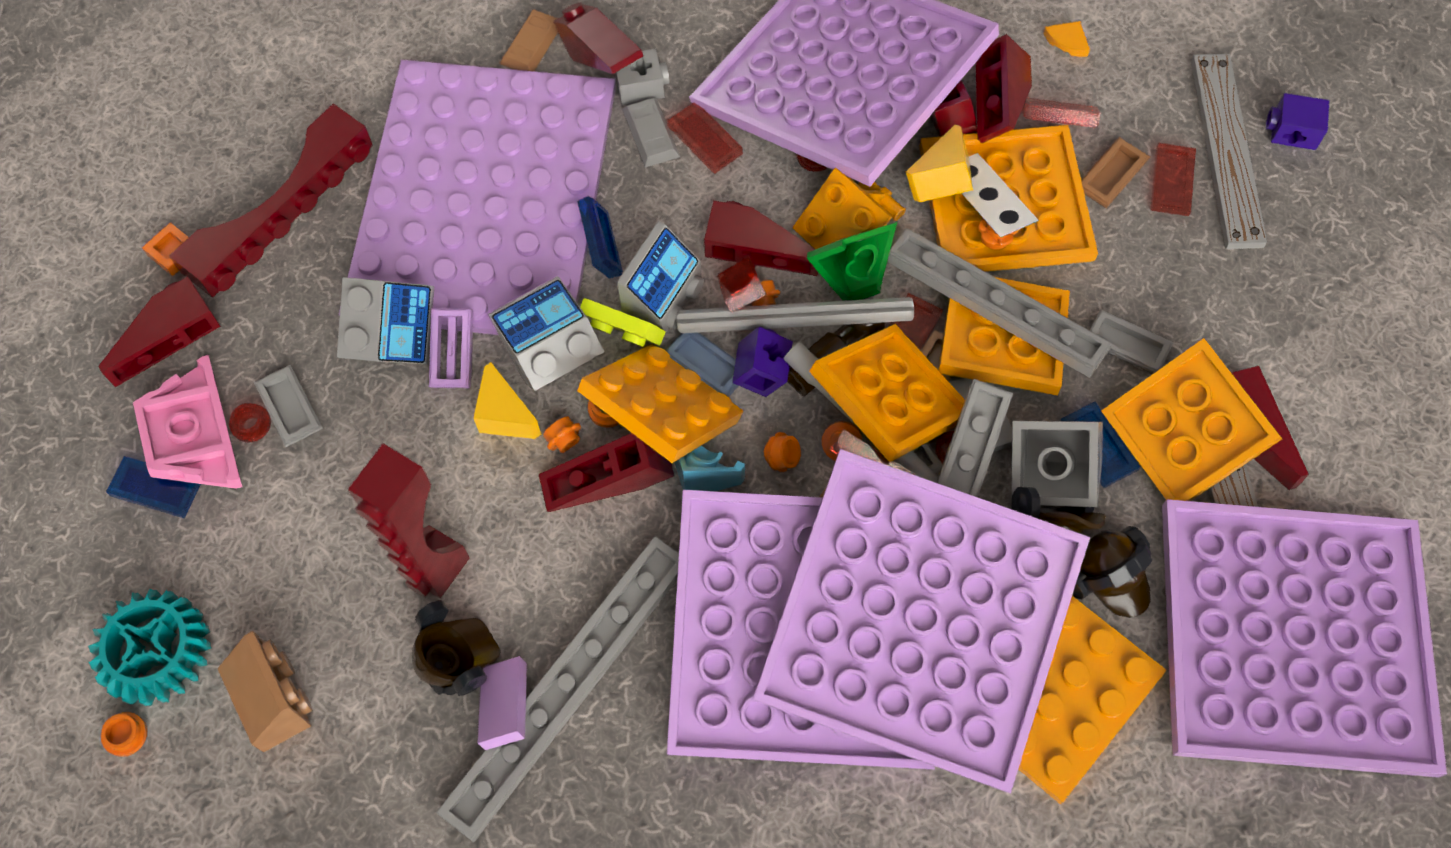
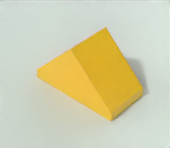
(942, 169)
(501, 410)

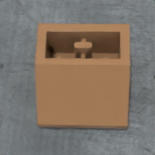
(264, 693)

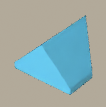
(702, 472)

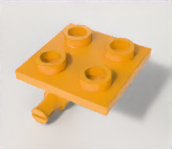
(846, 210)

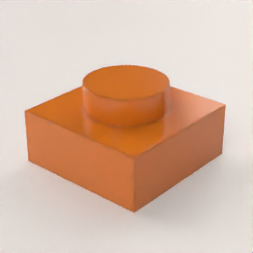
(163, 245)

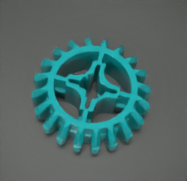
(123, 678)

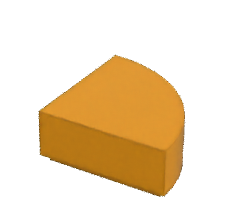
(1068, 38)

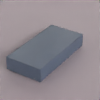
(705, 359)

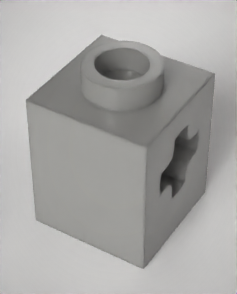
(642, 79)

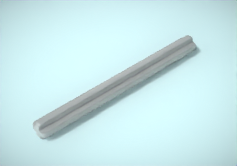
(796, 315)

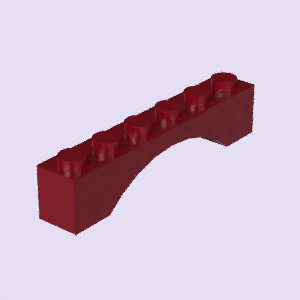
(220, 252)
(393, 501)

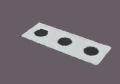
(996, 200)

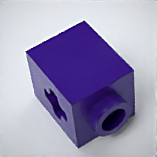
(1298, 121)
(761, 361)

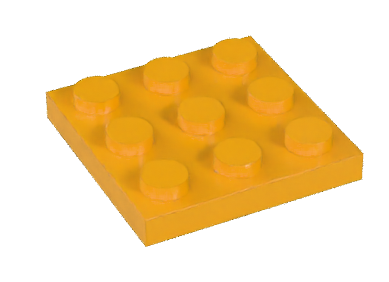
(993, 355)
(890, 391)
(660, 402)
(1191, 424)

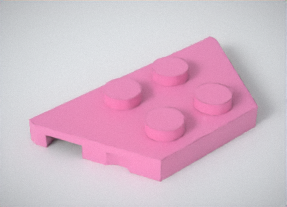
(187, 430)

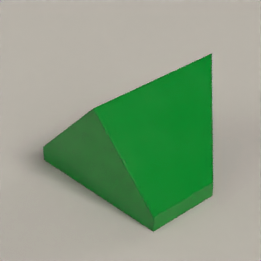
(856, 263)

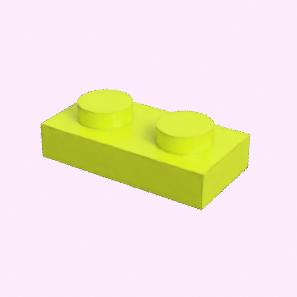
(635, 329)

